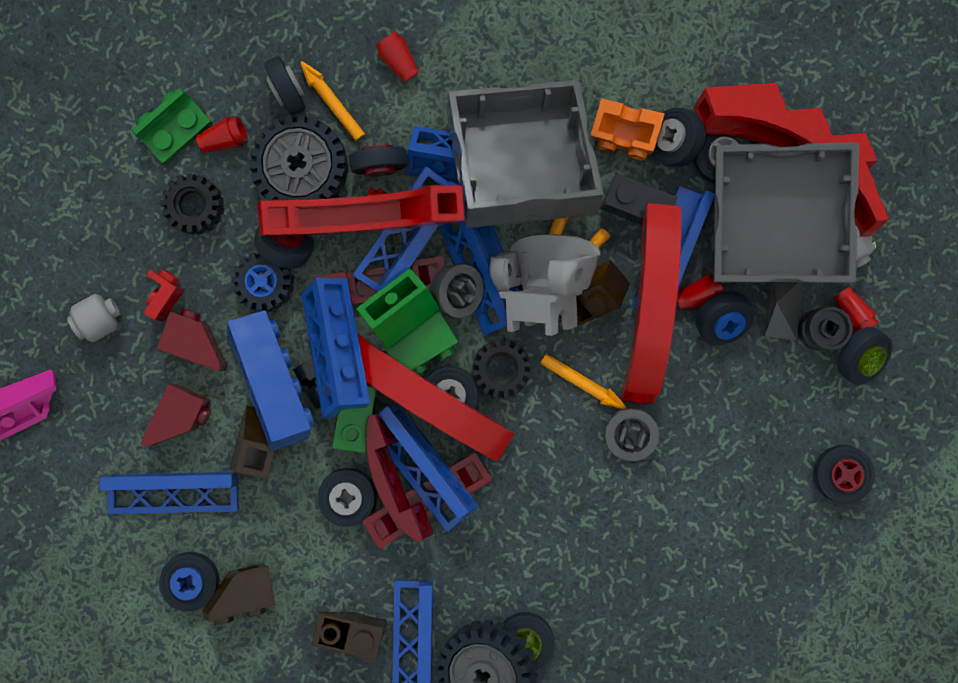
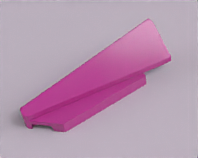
(25, 402)

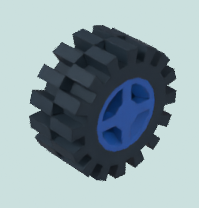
(254, 273)

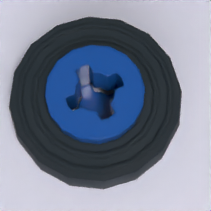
(725, 318)
(198, 572)

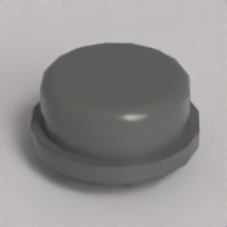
(457, 290)
(632, 434)

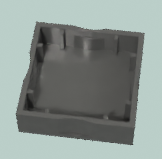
(523, 153)
(786, 213)

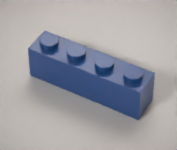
(269, 380)

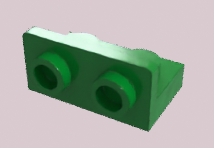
(171, 125)
(352, 426)

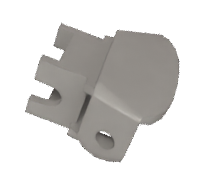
(551, 274)

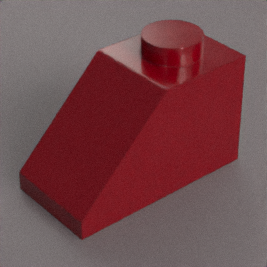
(191, 340)
(176, 414)

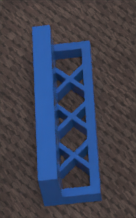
(437, 156)
(693, 214)
(483, 244)
(410, 248)
(335, 346)
(428, 464)
(166, 482)
(425, 631)

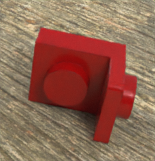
(163, 299)

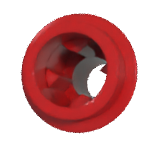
(397, 56)
(223, 135)
(698, 293)
(858, 311)

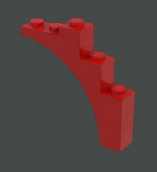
(761, 115)

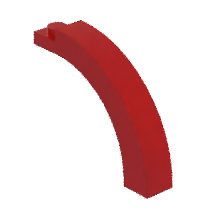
(362, 214)
(655, 303)
(432, 402)

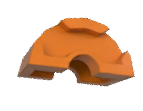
(626, 129)

